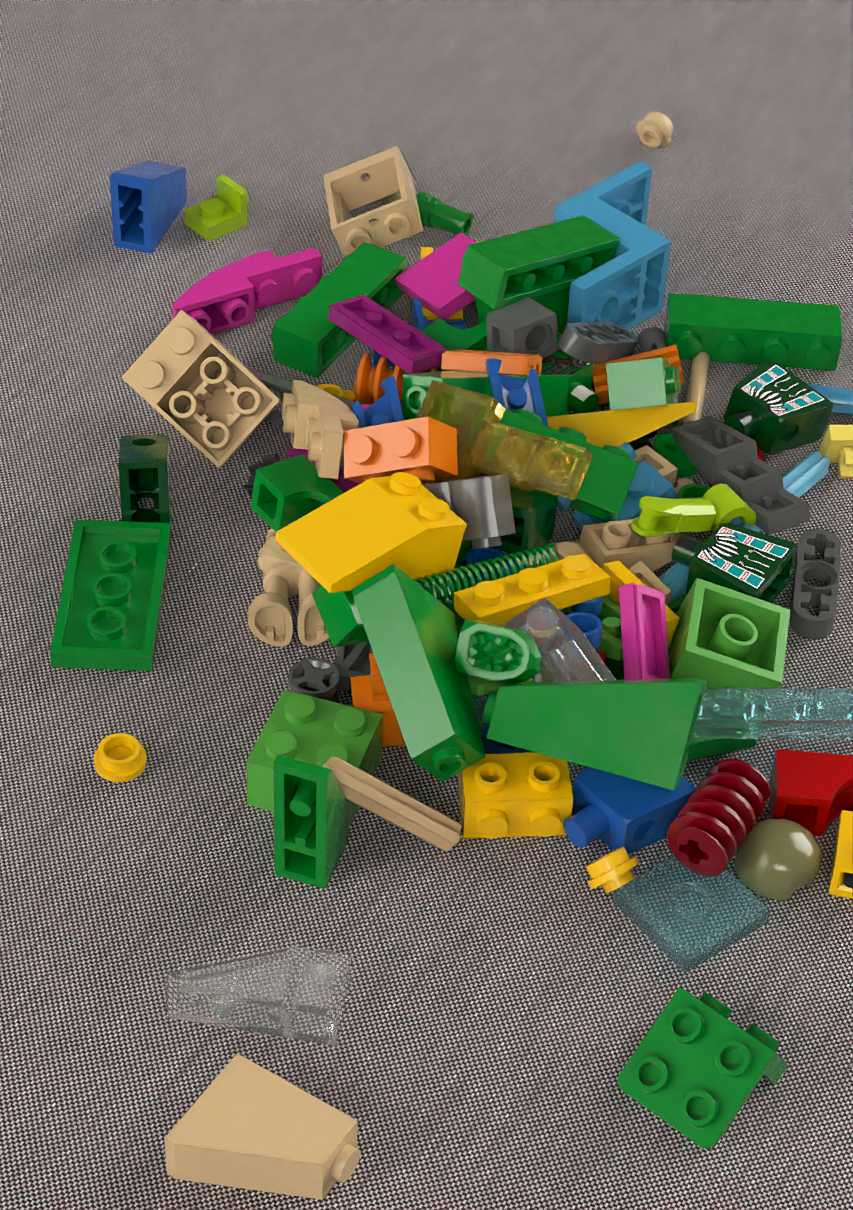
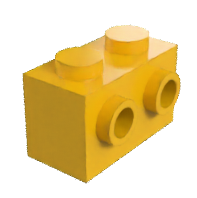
(517, 798)

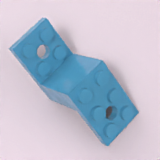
(634, 281)

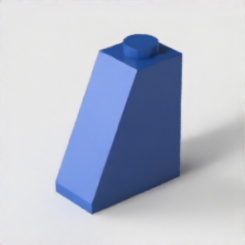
(145, 203)

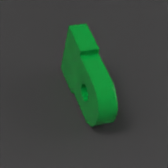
(671, 451)

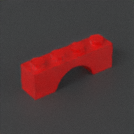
(810, 788)

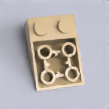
(201, 388)

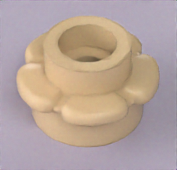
(655, 129)

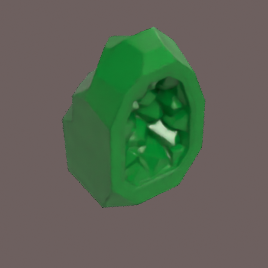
(496, 652)

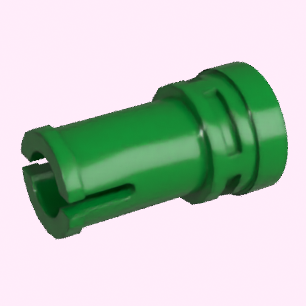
(442, 216)

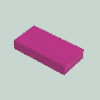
(643, 632)

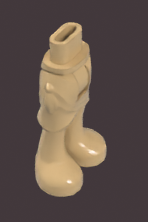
(270, 612)

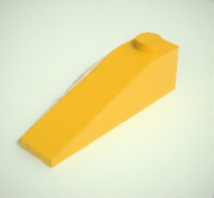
(622, 425)

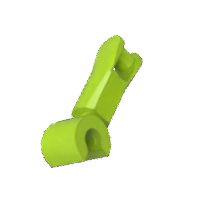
(669, 516)

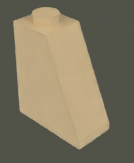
(262, 1136)

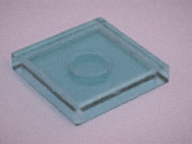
(690, 913)

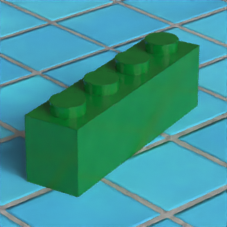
(535, 260)
(754, 331)
(306, 336)

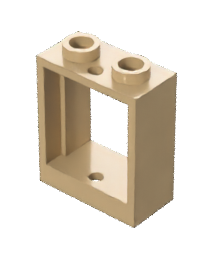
(349, 191)

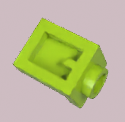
(221, 213)

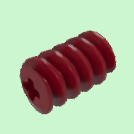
(718, 816)

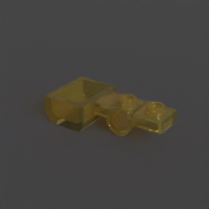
(500, 449)

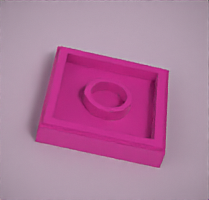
(436, 279)

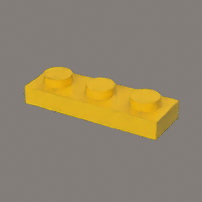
(560, 582)

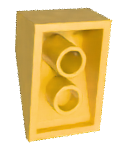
(373, 528)

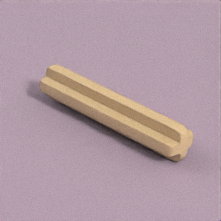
(394, 805)

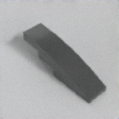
(732, 459)

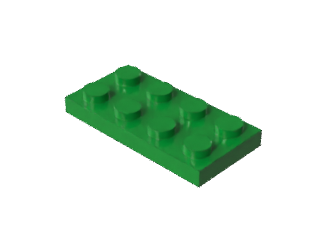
(111, 596)

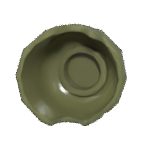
(778, 858)

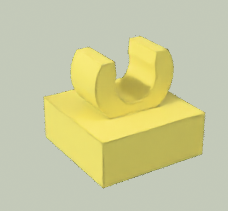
(839, 448)

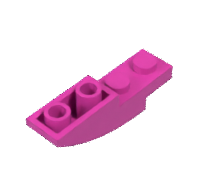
(254, 282)

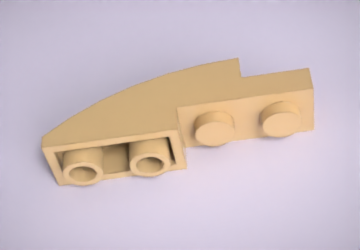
(317, 425)
(617, 542)

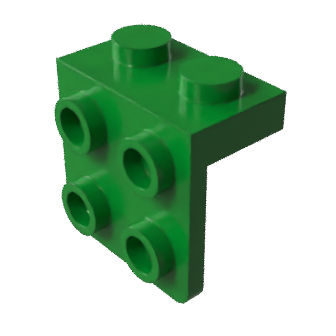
(699, 1067)

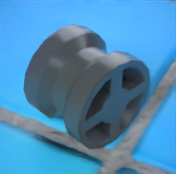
(315, 678)

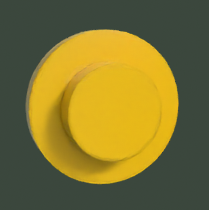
(120, 758)
(612, 870)

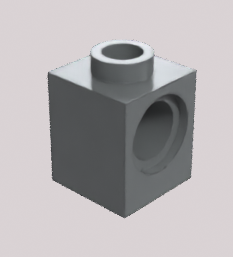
(522, 328)

